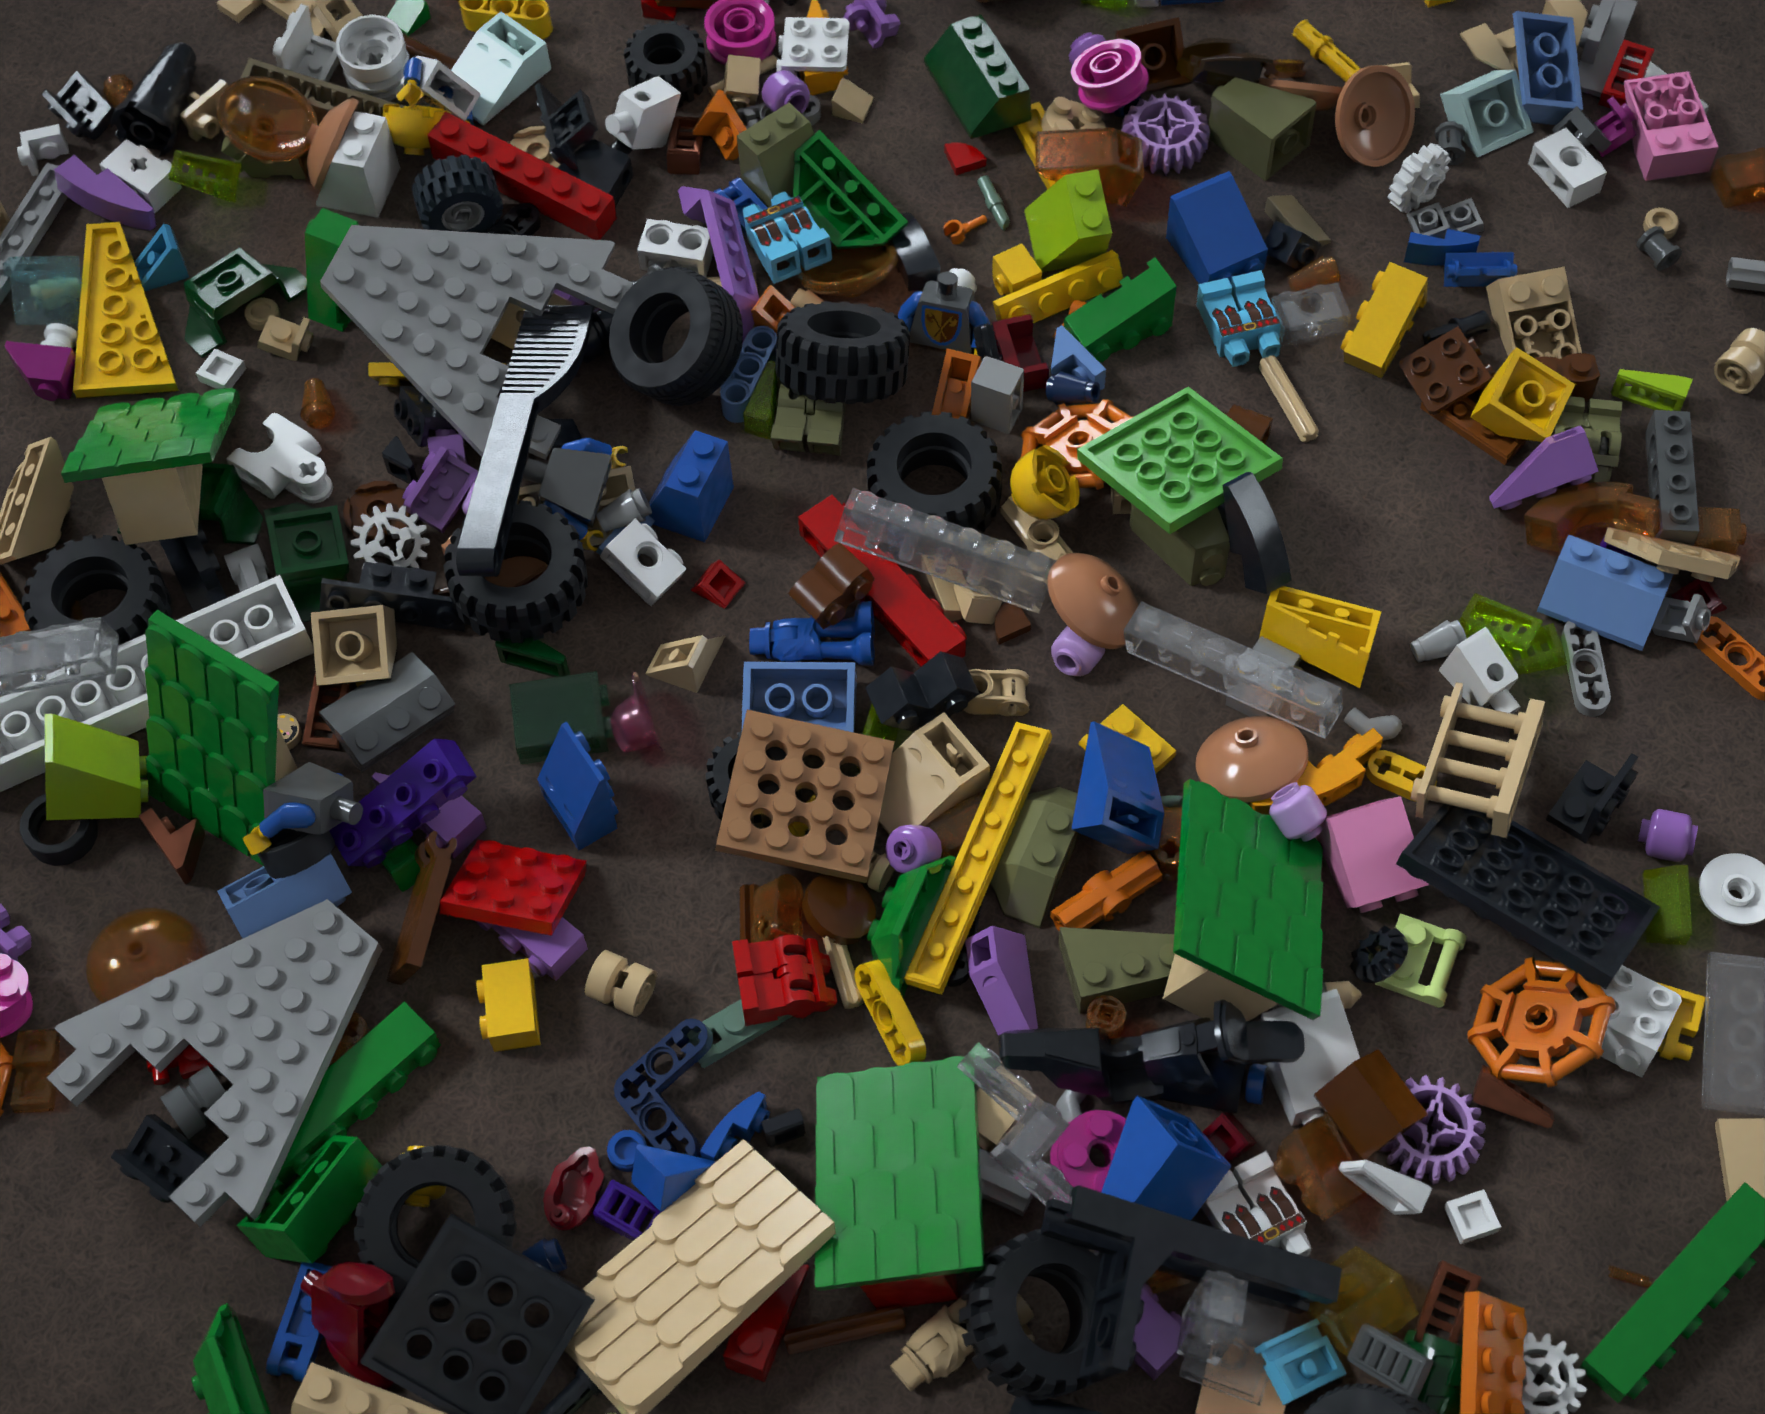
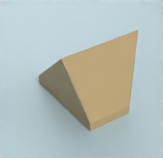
(684, 661)

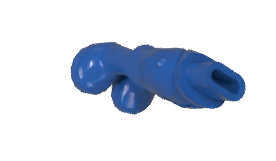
(800, 638)

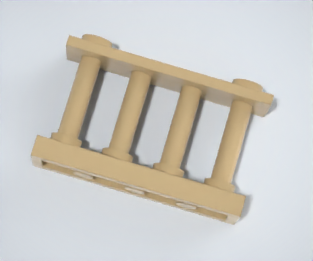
(1507, 780)

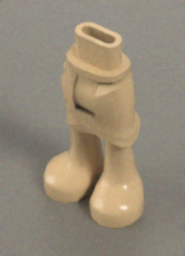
(938, 1346)

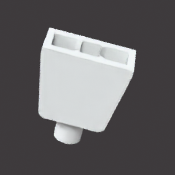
(644, 114)
(1483, 672)

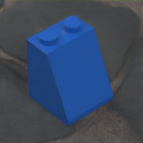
(1215, 231)
(694, 487)
(1164, 1161)

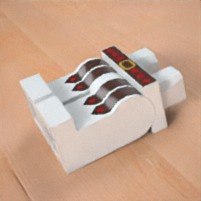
(1258, 1207)

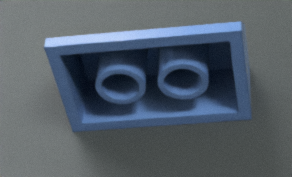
(1547, 66)
(1605, 592)
(802, 691)
(262, 901)

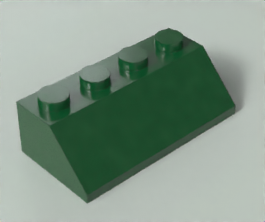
(978, 78)

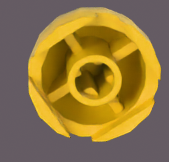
(411, 126)
(1043, 484)

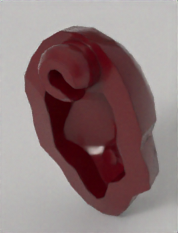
(574, 1190)

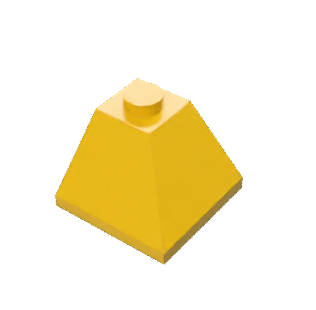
(1523, 399)

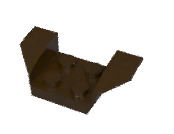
(1219, 61)

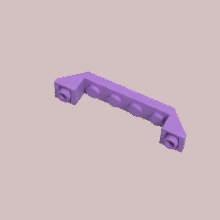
(727, 245)

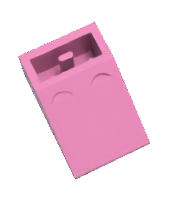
(1669, 126)

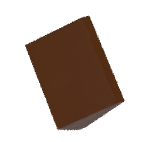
(1160, 49)
(1370, 1104)

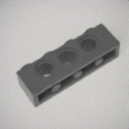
(1673, 474)

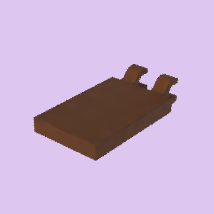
(421, 908)

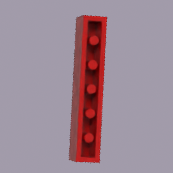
(527, 177)
(896, 597)

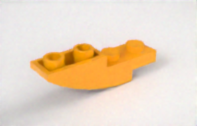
(1336, 774)

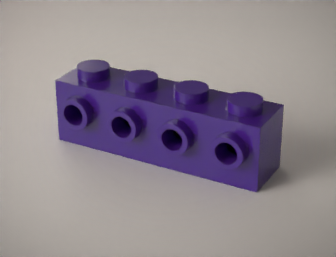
(404, 802)

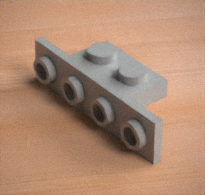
(1603, 42)

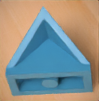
(161, 260)

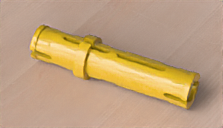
(1322, 48)

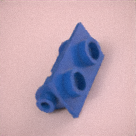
(1477, 268)

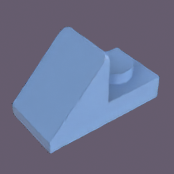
(1073, 358)

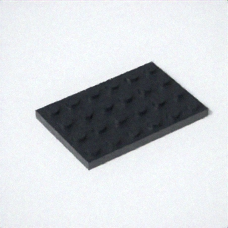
(1531, 890)

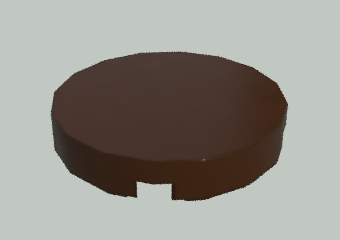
(368, 496)
(838, 909)

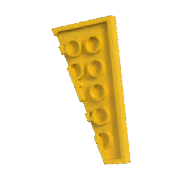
(116, 333)

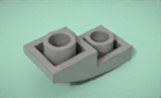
(1435, 221)

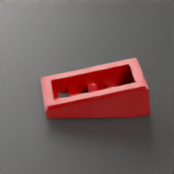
(1617, 90)

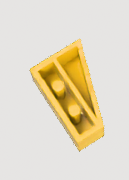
(1385, 319)
(1322, 631)

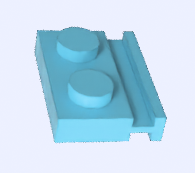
(1300, 1361)

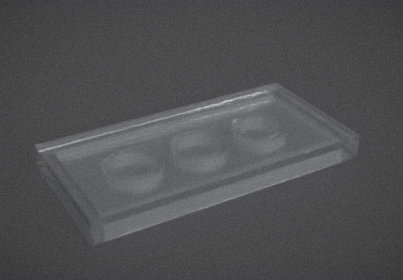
(1734, 1035)

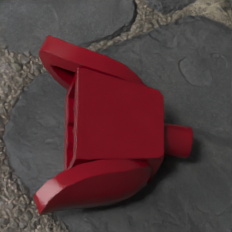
(348, 1311)

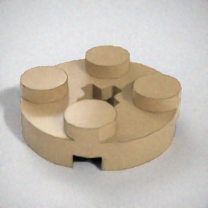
(1067, 114)

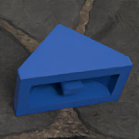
(665, 1174)

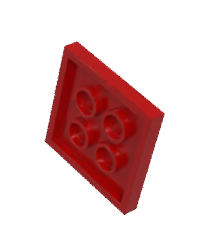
(513, 887)

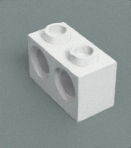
(675, 246)

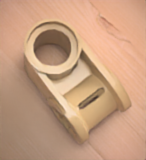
(997, 692)

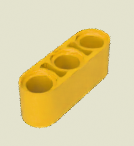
(530, 14)

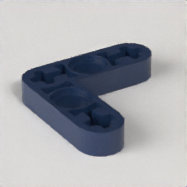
(650, 1095)

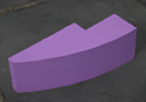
(103, 194)

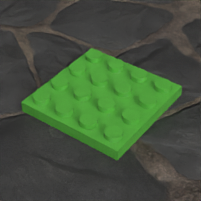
(1177, 458)

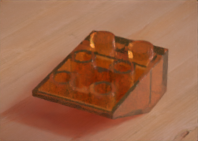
(1080, 150)

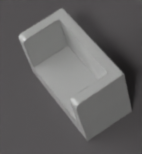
(997, 394)

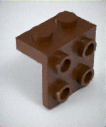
(1446, 370)

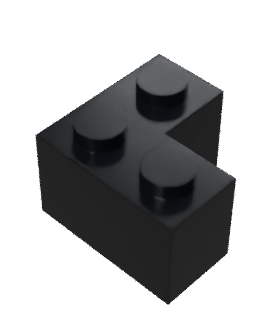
(916, 698)

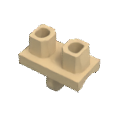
(202, 113)

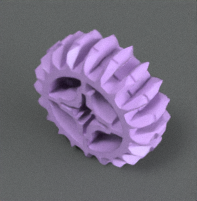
(1184, 127)
(1445, 1131)

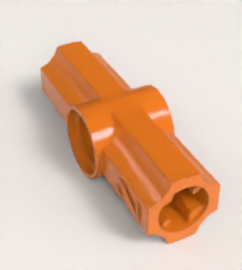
(1108, 893)

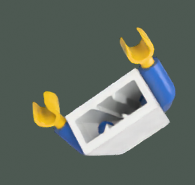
(437, 87)

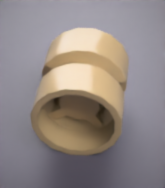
(1743, 363)
(616, 981)

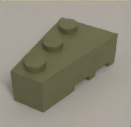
(1115, 963)

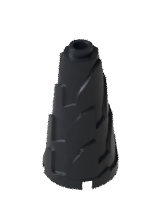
(154, 105)

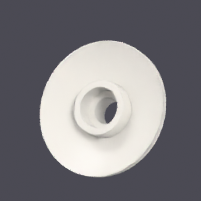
(1734, 873)

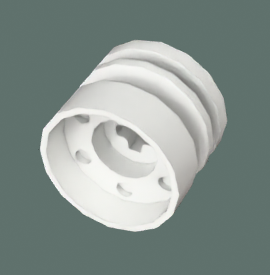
(372, 56)

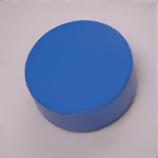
(1256, 1083)
(622, 1149)

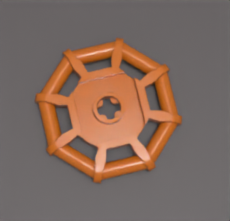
(1064, 430)
(1543, 1040)

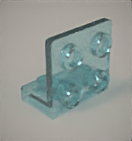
(44, 289)

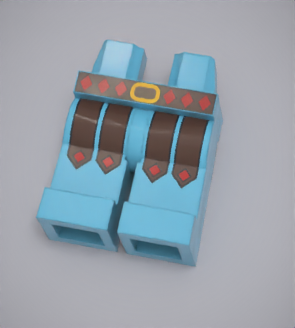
(785, 234)
(1239, 317)

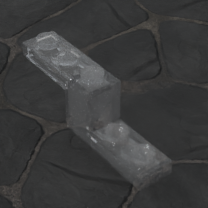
(1031, 1135)

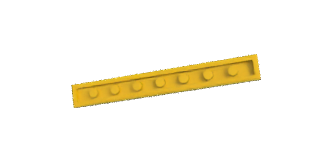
(978, 858)

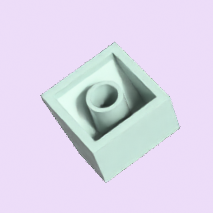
(1489, 111)

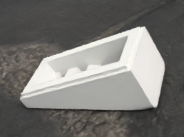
(1391, 1189)

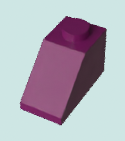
(44, 368)

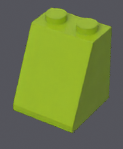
(1069, 222)
(91, 772)

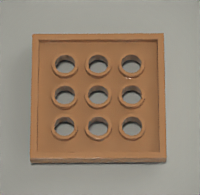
(813, 850)

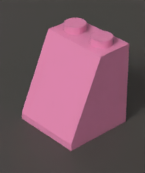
(1364, 851)

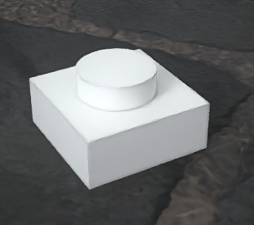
(220, 370)
(1472, 1217)

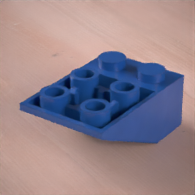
(577, 789)
(1118, 793)

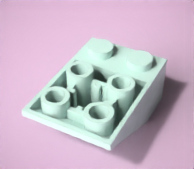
(501, 64)

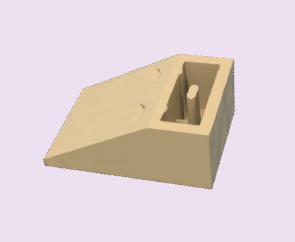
(1535, 313)
(931, 775)

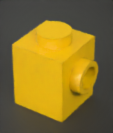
(1014, 270)

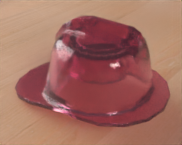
(633, 721)

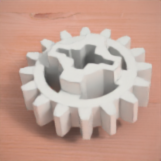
(1419, 178)
(405, 535)
(1553, 1388)

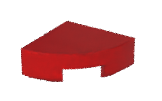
(964, 157)

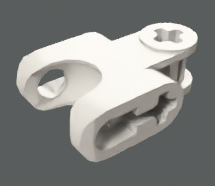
(287, 463)

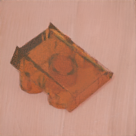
(1312, 1162)

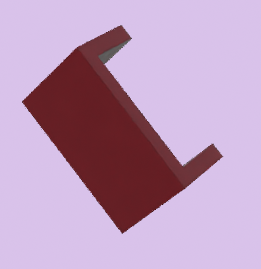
(1019, 349)

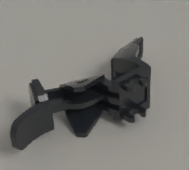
(1140, 1065)

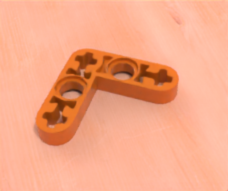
(1745, 675)

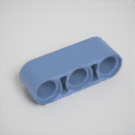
(751, 361)

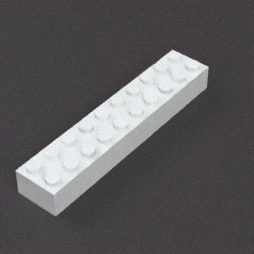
(252, 625)

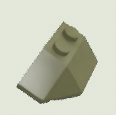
(1036, 855)

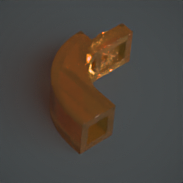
(1589, 508)

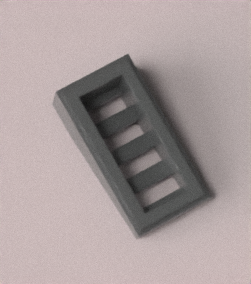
(1388, 1359)

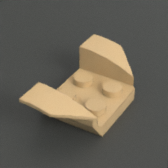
(1500, 49)

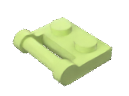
(1419, 939)

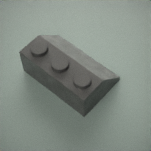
(388, 712)

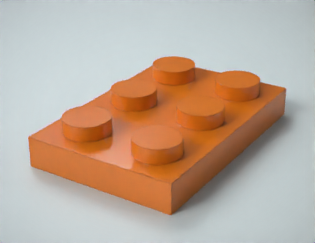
(1492, 1356)

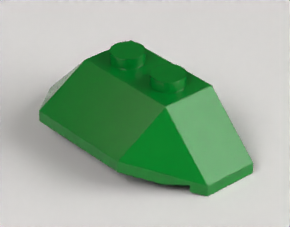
(842, 197)
(906, 917)
(226, 1369)

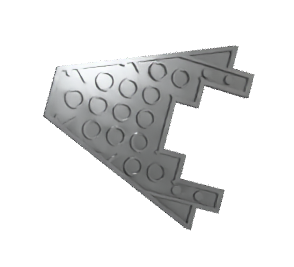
(441, 294)
(262, 1017)

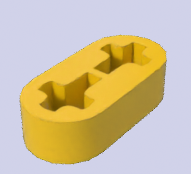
(1400, 774)

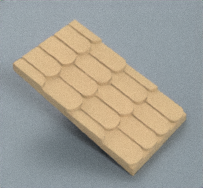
(694, 1278)

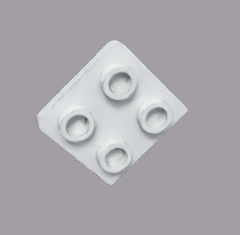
(813, 45)
(303, 51)
(1639, 1021)

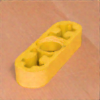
(880, 996)

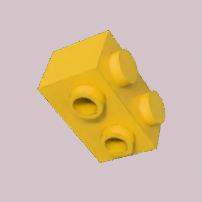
(509, 1005)

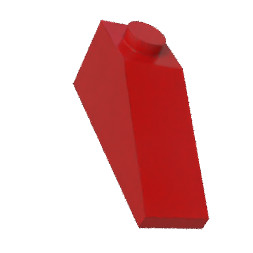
(759, 1336)

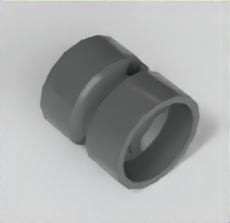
(191, 1102)

